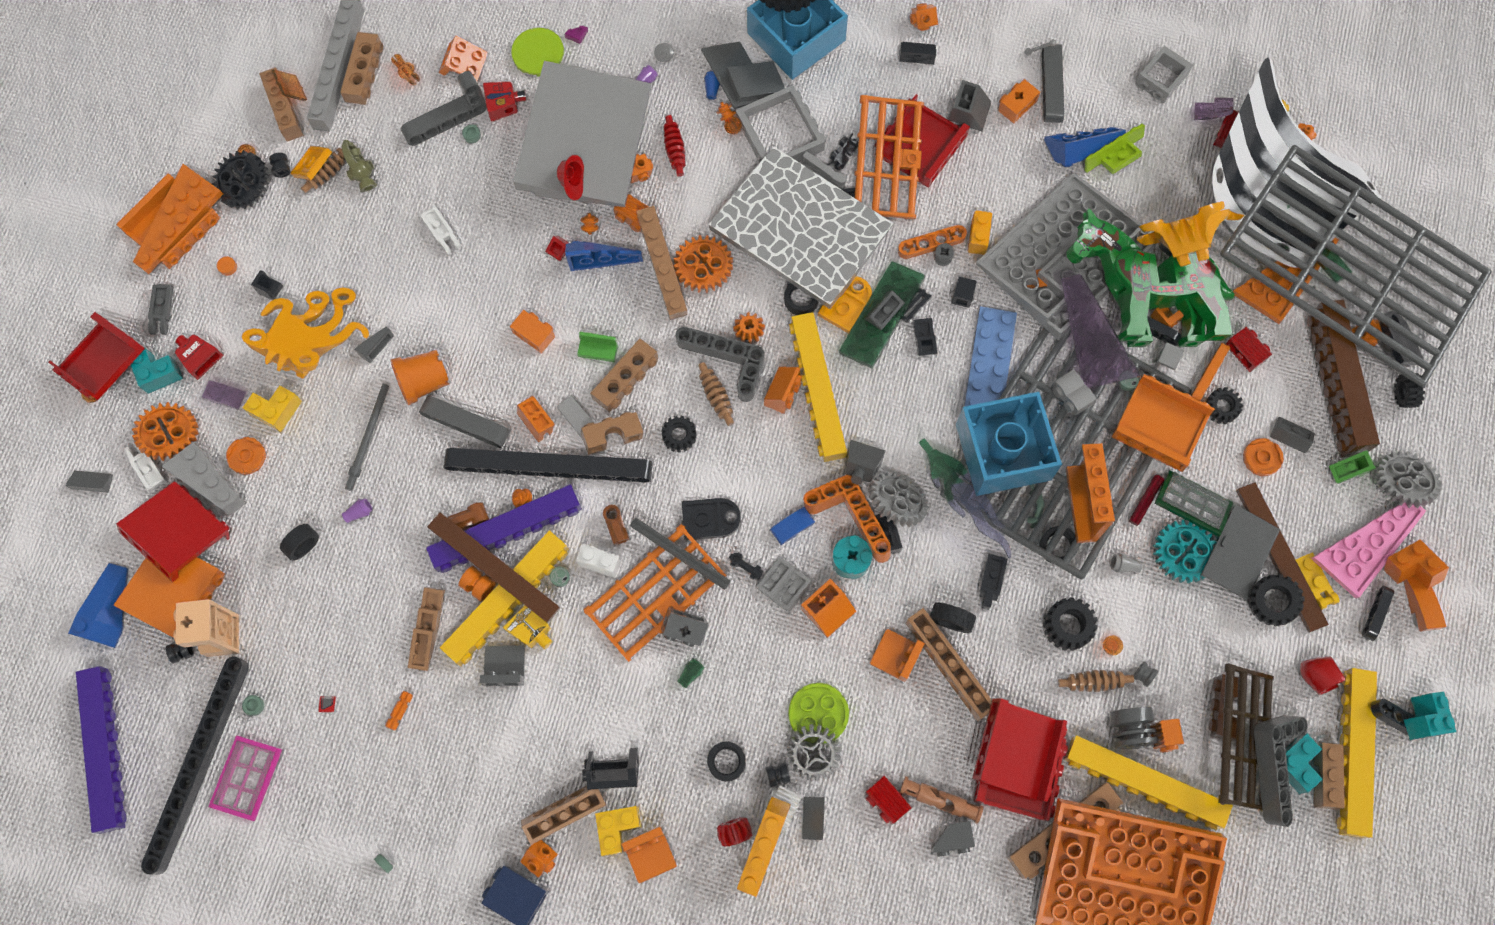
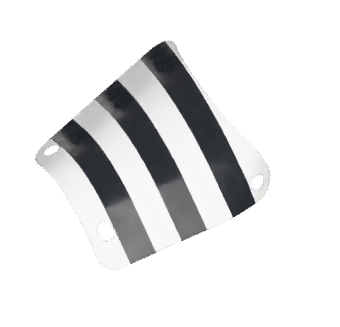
(1254, 151)

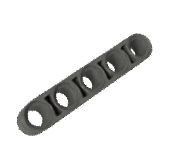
(1053, 84)
(464, 421)

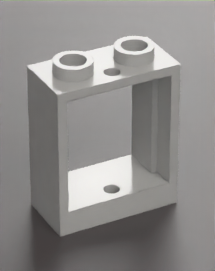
(1171, 61)

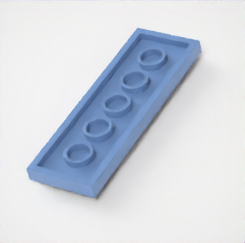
(990, 355)

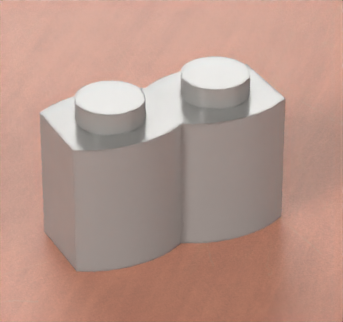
(1073, 392)

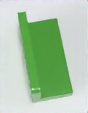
(597, 347)

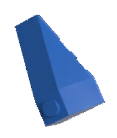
(1075, 148)
(594, 255)
(98, 617)

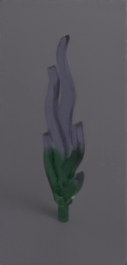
(957, 490)

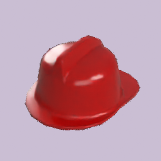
(570, 175)

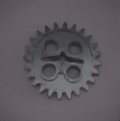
(253, 169)

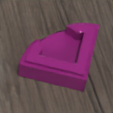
(576, 34)

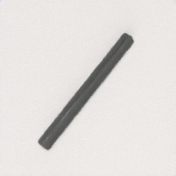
(680, 553)

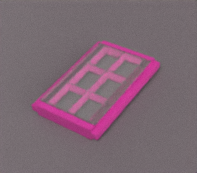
(245, 778)

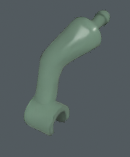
(1040, 504)

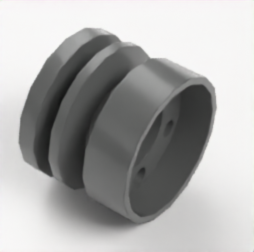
(1133, 727)

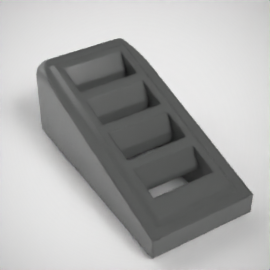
(373, 346)

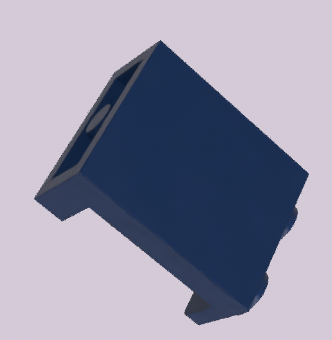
(514, 896)

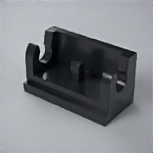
(891, 533)

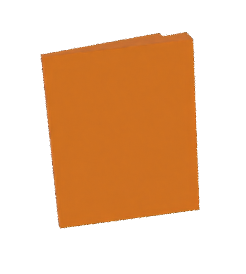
(1128, 870)

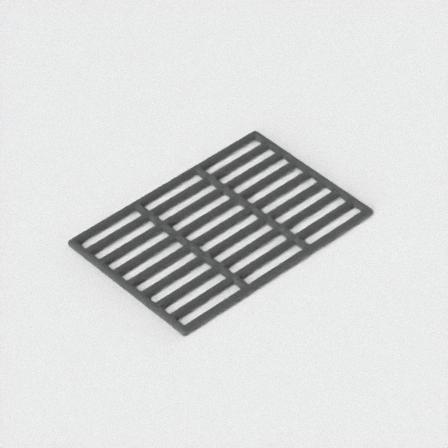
(1389, 283)
(1102, 421)

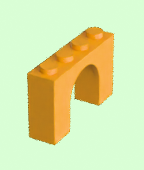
(763, 846)

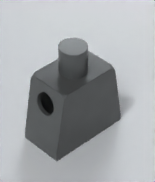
(863, 461)

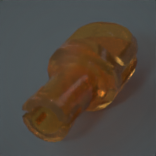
(405, 69)

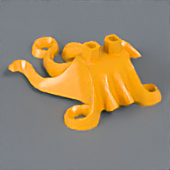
(1189, 233)
(294, 343)

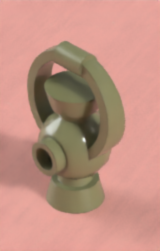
(358, 168)

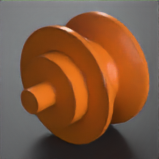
(725, 111)
(589, 223)
(521, 497)

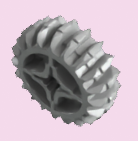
(805, 768)

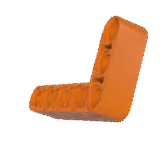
(856, 510)

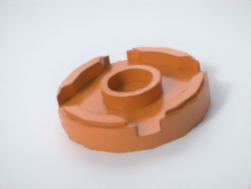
(246, 455)
(1263, 457)

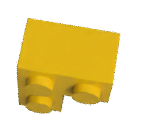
(276, 411)
(610, 826)

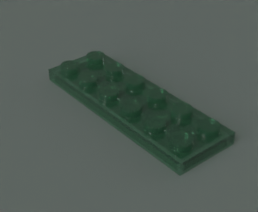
(866, 341)

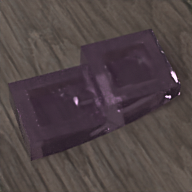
(1220, 108)
(224, 394)

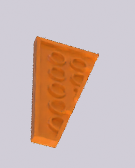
(181, 209)
(1267, 300)

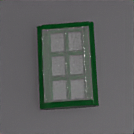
(1194, 503)

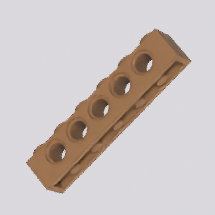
(950, 664)
(1020, 858)

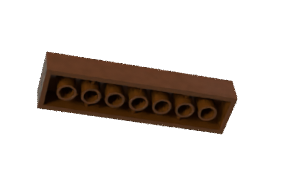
(1343, 385)

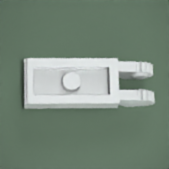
(439, 228)
(145, 469)

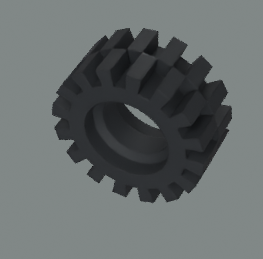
(1408, 393)
(1231, 398)
(678, 423)

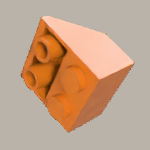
(782, 389)
(828, 608)

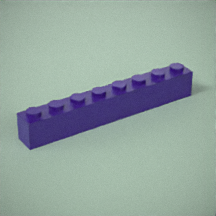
(510, 526)
(100, 750)

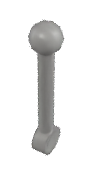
(1028, 51)

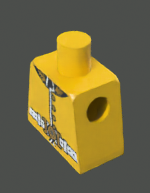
(529, 629)

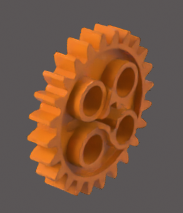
(689, 272)
(148, 439)

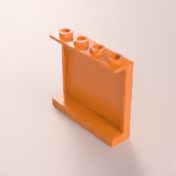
(141, 216)
(1162, 422)
(1090, 495)
(154, 597)

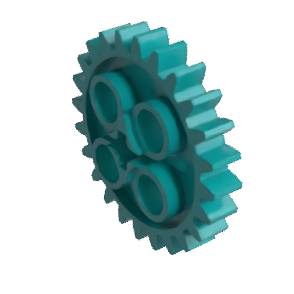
(1172, 539)

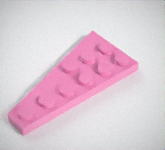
(1364, 552)

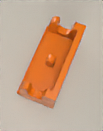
(535, 418)

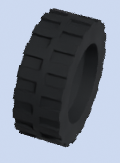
(953, 617)

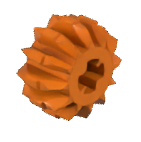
(746, 321)

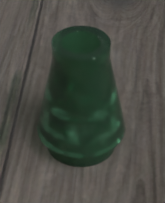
(691, 672)

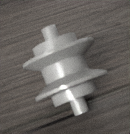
(663, 52)

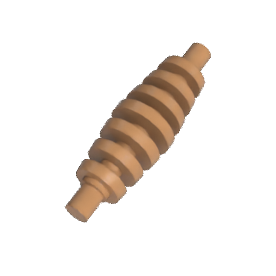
(327, 168)
(716, 394)
(1096, 680)

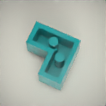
(154, 373)
(1432, 717)
(1300, 773)

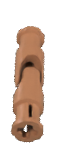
(931, 796)

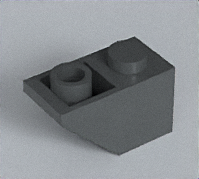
(954, 837)

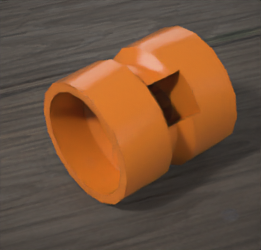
(475, 582)

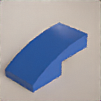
(792, 526)

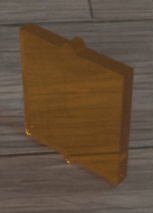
(289, 85)

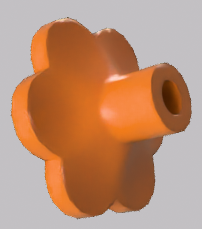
(1308, 130)

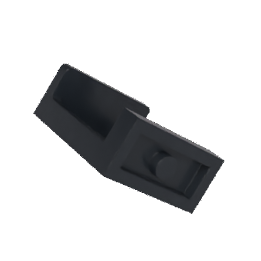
(611, 772)

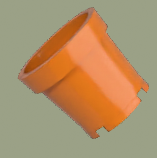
(419, 375)

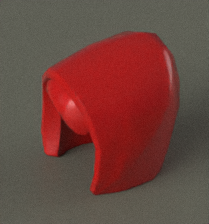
(1321, 674)

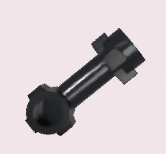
(736, 561)

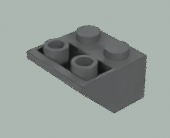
(970, 106)

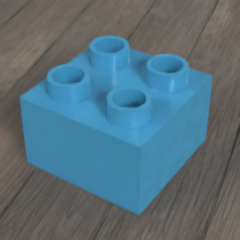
(798, 37)
(1008, 443)

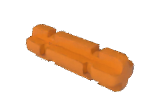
(399, 710)

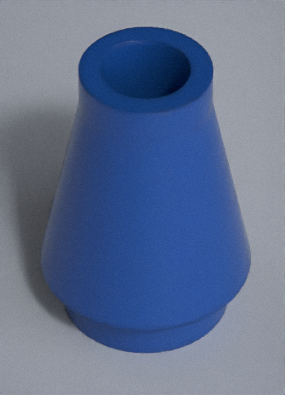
(711, 85)

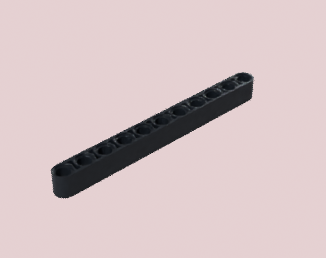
(548, 465)
(188, 771)

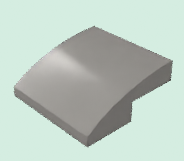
(784, 584)

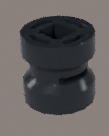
(279, 165)
(176, 652)
(782, 774)

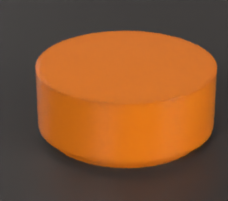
(226, 266)

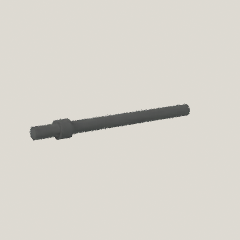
(354, 471)

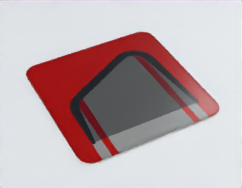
(327, 704)

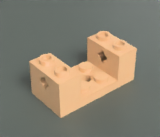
(212, 630)

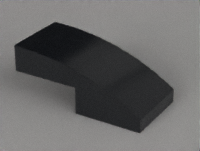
(925, 337)

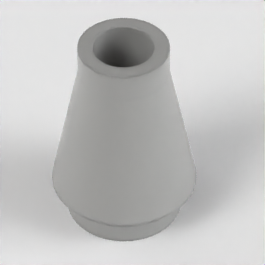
(1123, 563)

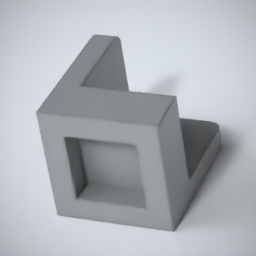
(1169, 356)

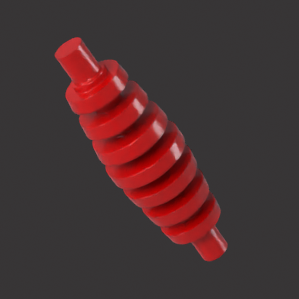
(674, 145)

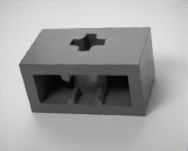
(678, 619)

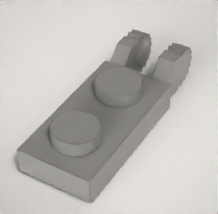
(823, 170)

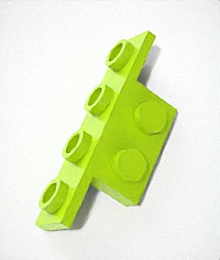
(1117, 153)

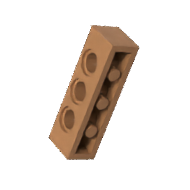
(355, 73)
(281, 107)
(638, 351)
(561, 813)

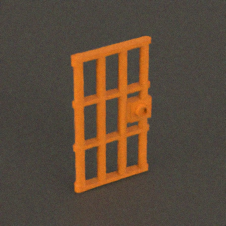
(902, 158)
(661, 603)

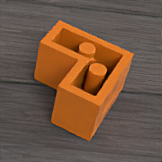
(1417, 561)

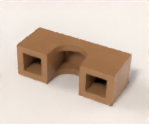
(626, 426)
(1330, 791)

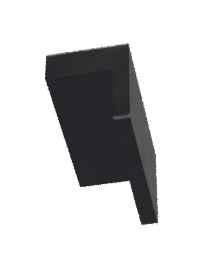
(917, 53)

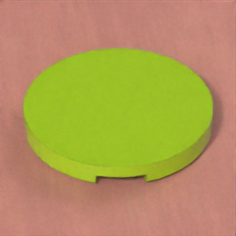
(534, 48)
(819, 706)

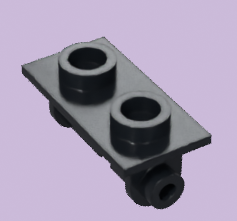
(846, 146)

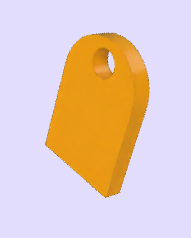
(848, 306)

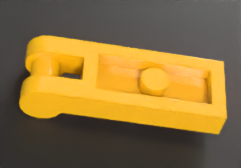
(1317, 581)

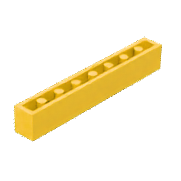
(818, 387)
(500, 603)
(1358, 753)
(1147, 782)

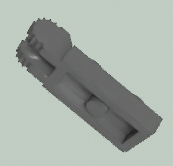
(160, 308)

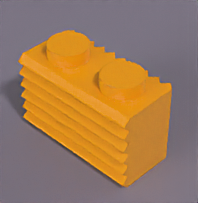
(979, 232)

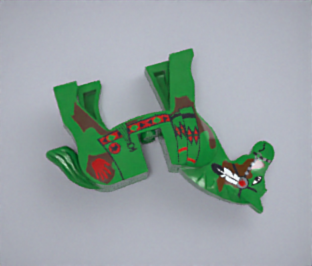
(1142, 285)

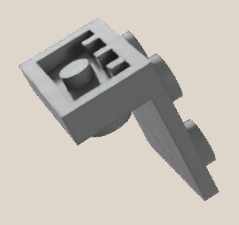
(503, 666)

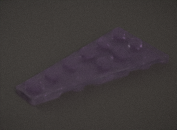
(1097, 346)

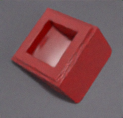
(557, 247)

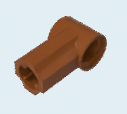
(471, 517)
(616, 526)

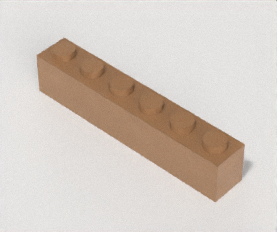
(661, 263)

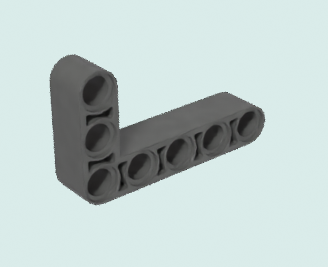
(447, 115)
(727, 354)
(1272, 766)

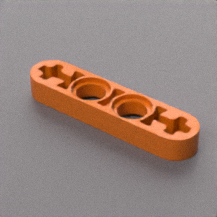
(930, 238)
(1210, 371)

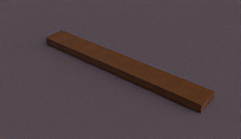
(1283, 558)
(494, 567)

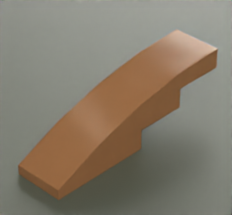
(426, 629)

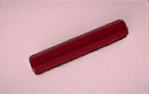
(1146, 500)

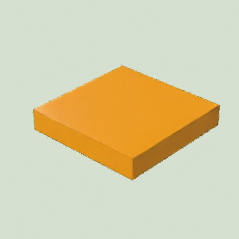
(311, 162)

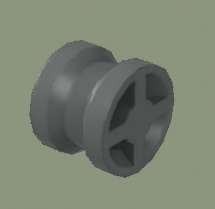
(941, 258)
(1145, 674)

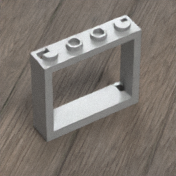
(769, 101)

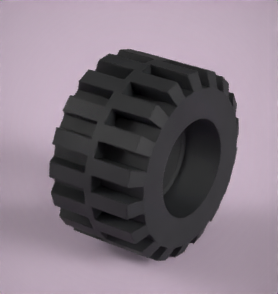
(1287, 586)
(1078, 610)

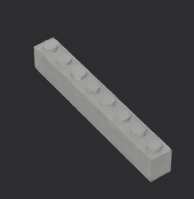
(335, 65)

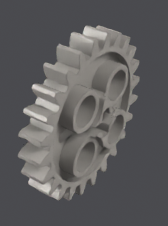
(1408, 479)
(898, 499)

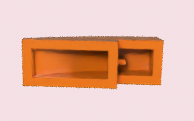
(1424, 605)

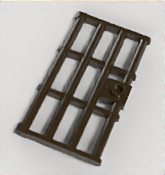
(1241, 714)

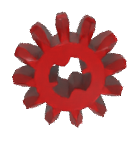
(734, 831)

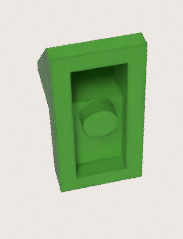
(1352, 467)

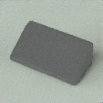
(884, 310)
(1292, 435)
(90, 481)
(813, 818)

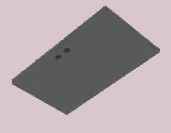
(726, 56)
(1244, 552)

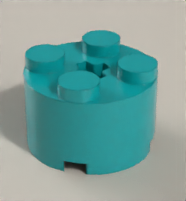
(855, 547)

